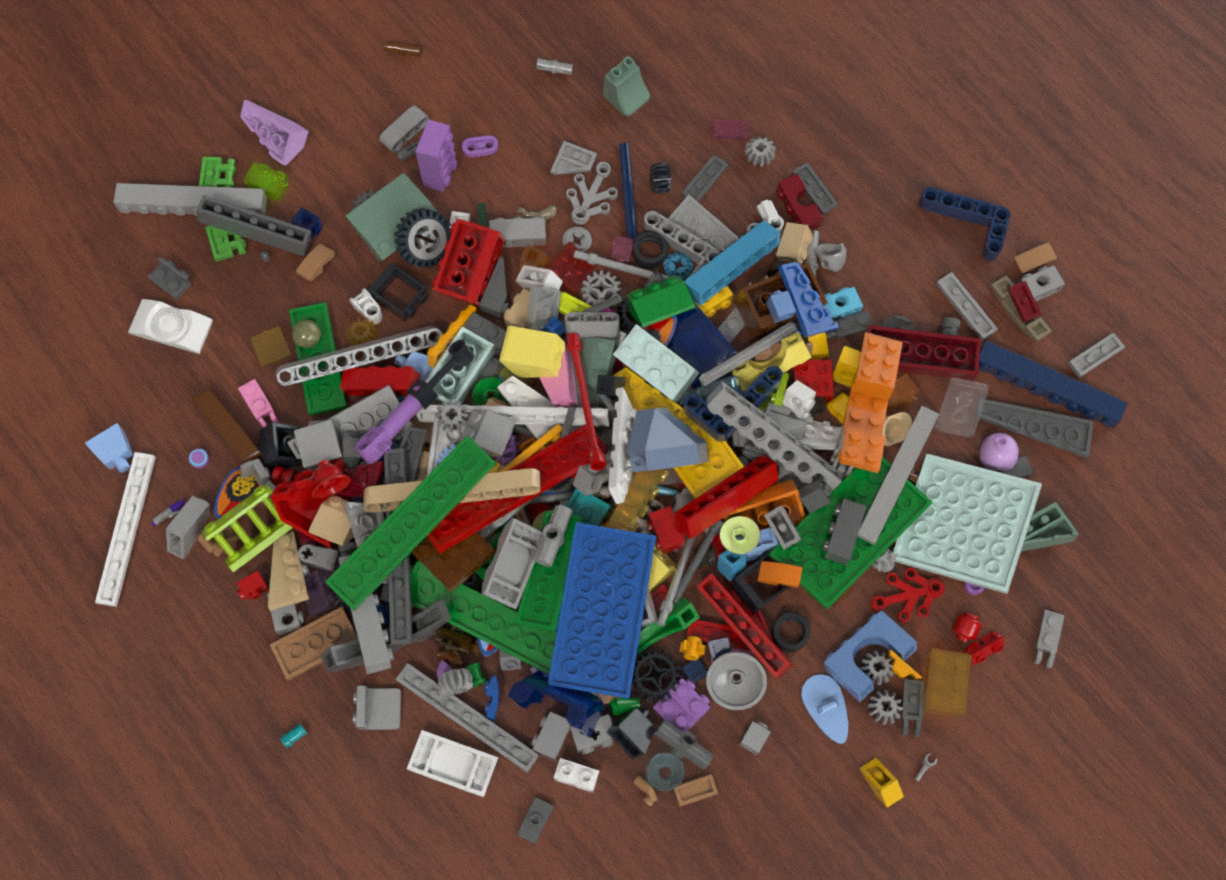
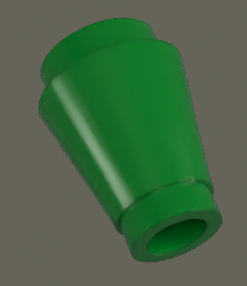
(620, 706)

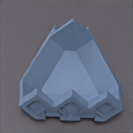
(663, 442)

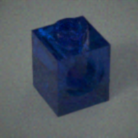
(303, 217)

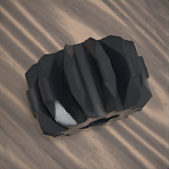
(660, 178)

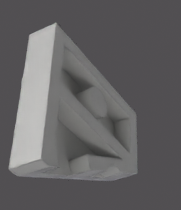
(573, 160)

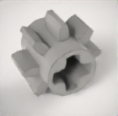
(885, 561)

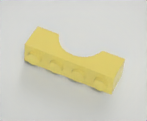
(791, 353)

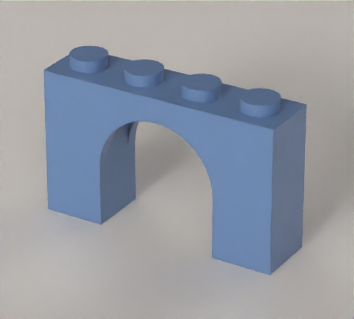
(879, 631)

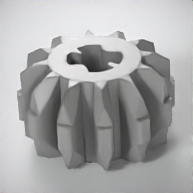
(766, 148)
(446, 411)
(880, 660)
(455, 682)
(892, 707)

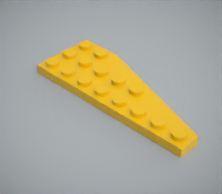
(697, 477)

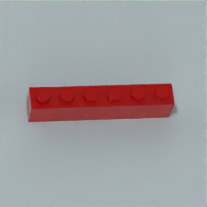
(726, 496)
(745, 626)

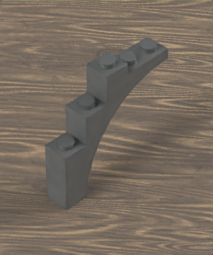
(423, 627)

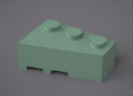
(1049, 528)

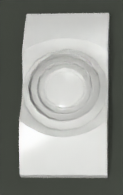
(171, 325)
(452, 763)

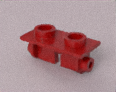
(992, 644)

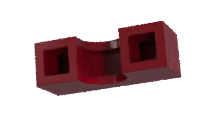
(790, 191)

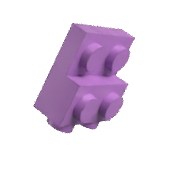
(684, 707)

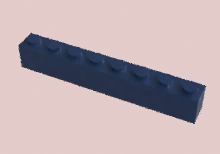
(1051, 385)

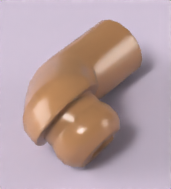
(645, 786)

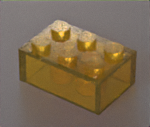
(946, 682)

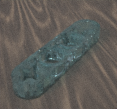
(702, 391)

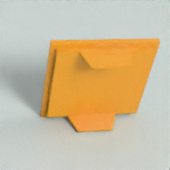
(901, 668)

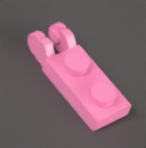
(257, 402)

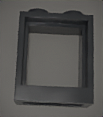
(384, 281)
(747, 594)

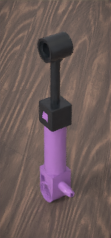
(420, 395)

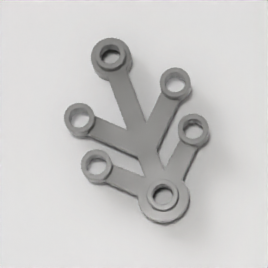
(591, 196)

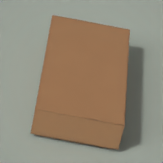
(695, 790)

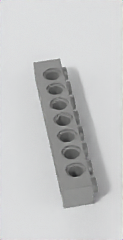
(725, 395)

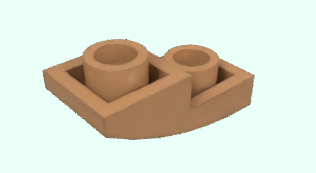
(1035, 257)
(314, 262)

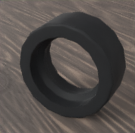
(650, 236)
(805, 632)

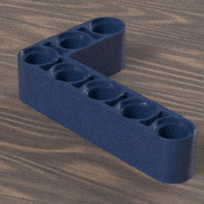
(971, 215)
(750, 395)

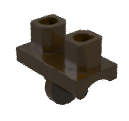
(453, 640)

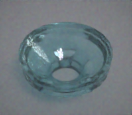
(665, 760)

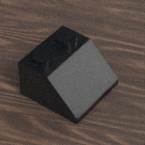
(275, 447)

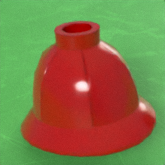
(328, 480)

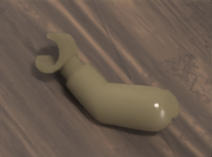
(546, 213)

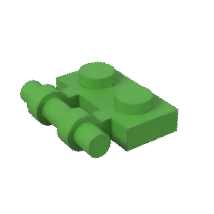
(211, 172)
(221, 245)

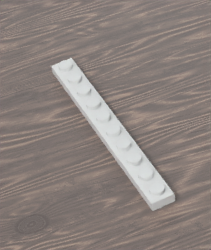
(527, 415)

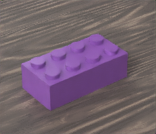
(436, 155)

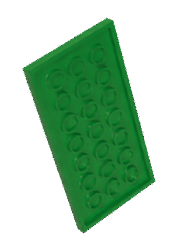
(828, 579)

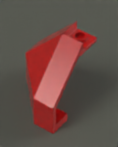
(296, 504)

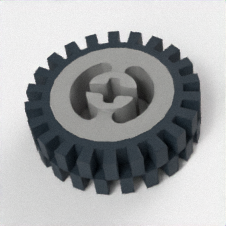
(423, 253)

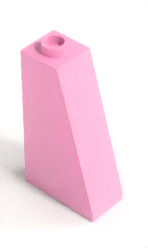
(563, 387)

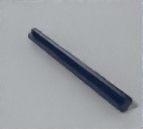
(628, 191)

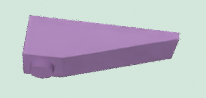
(277, 133)

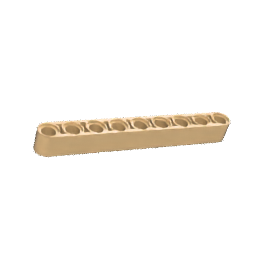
(492, 486)

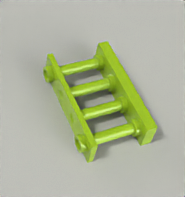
(251, 546)

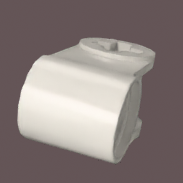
(365, 305)

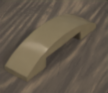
(1034, 328)

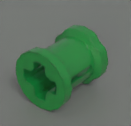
(477, 676)

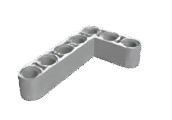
(678, 233)

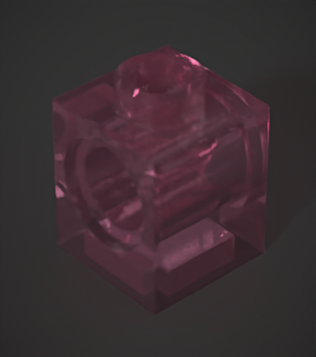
(622, 249)

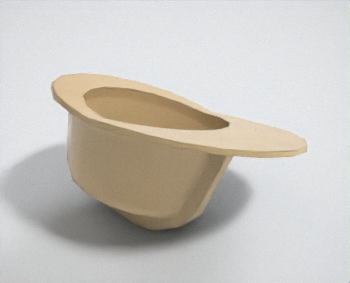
(896, 428)

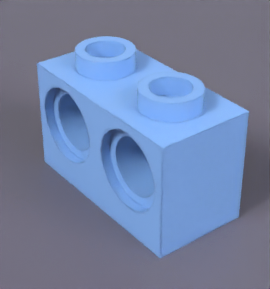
(766, 544)

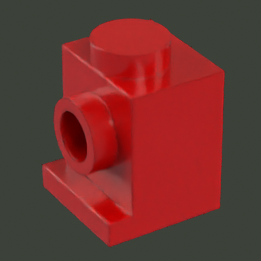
(252, 586)

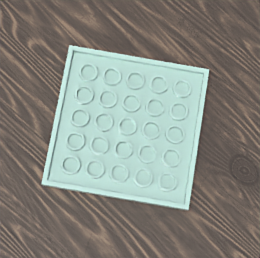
(971, 526)

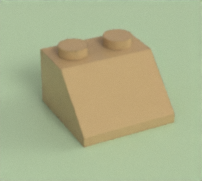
(332, 522)

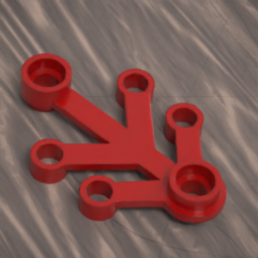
(910, 594)

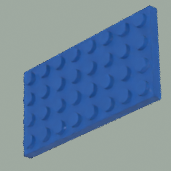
(602, 610)

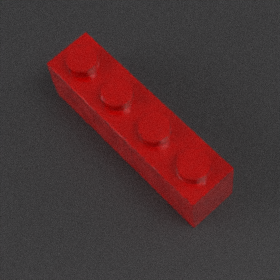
(366, 381)

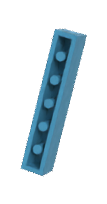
(732, 262)

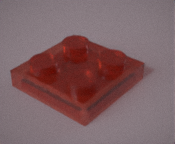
(570, 269)

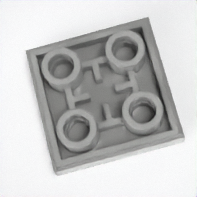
(318, 443)

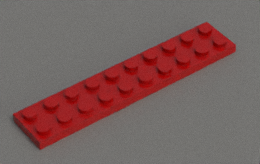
(554, 465)

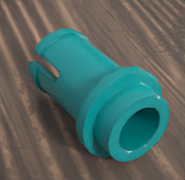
(293, 735)

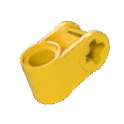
(838, 407)

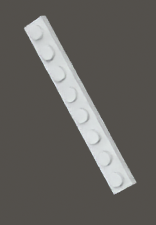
(125, 529)

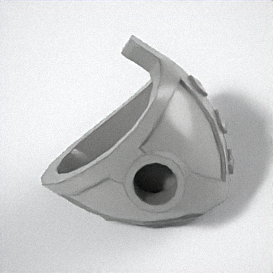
(830, 257)

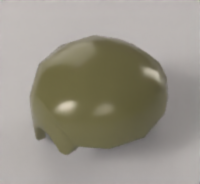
(306, 334)

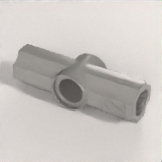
(549, 546)

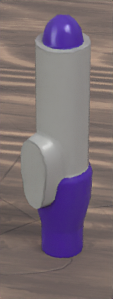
(169, 512)

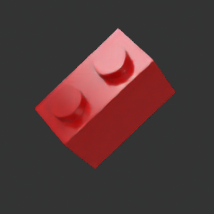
(665, 529)

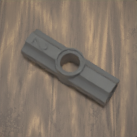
(683, 744)

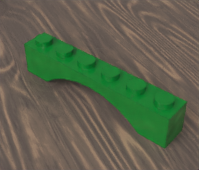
(680, 618)

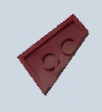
(361, 478)

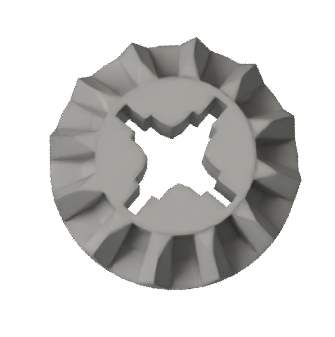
(578, 233)

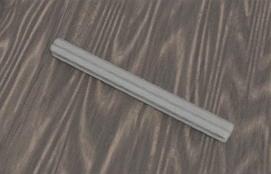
(747, 354)

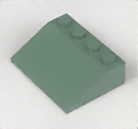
(379, 215)
(596, 360)

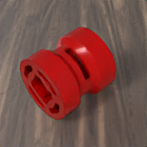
(282, 475)

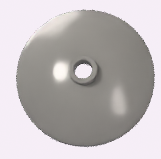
(736, 692)

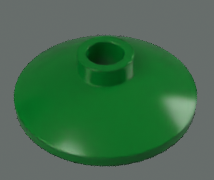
(480, 391)

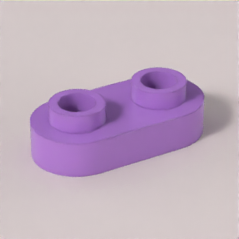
(480, 146)

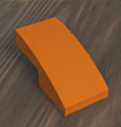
(779, 573)

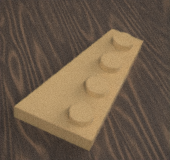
(287, 575)

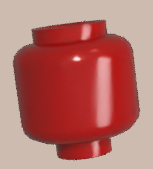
(967, 627)

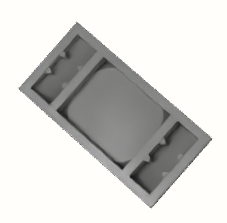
(512, 563)

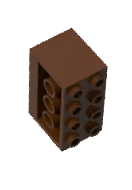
(753, 306)

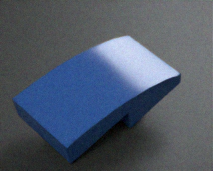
(492, 692)

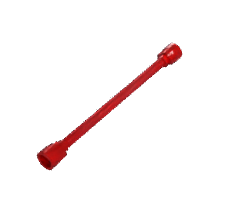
(596, 456)

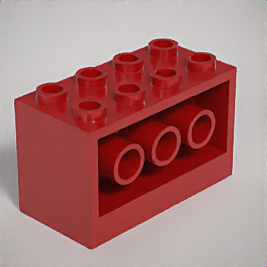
(480, 266)

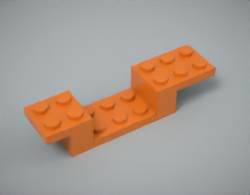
(865, 414)

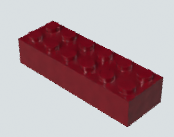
(934, 352)

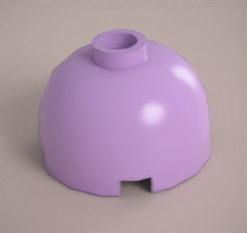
(999, 452)

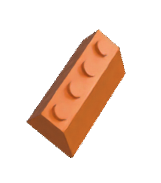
(781, 494)

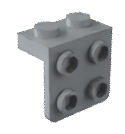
(377, 708)

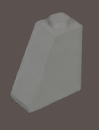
(187, 526)

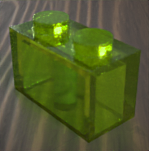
(262, 177)

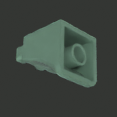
(625, 87)

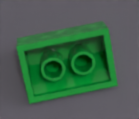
(660, 301)

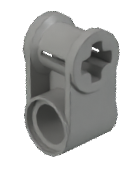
(321, 557)

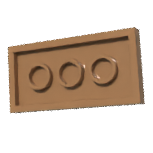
(302, 648)

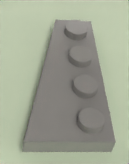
(702, 224)
(363, 522)

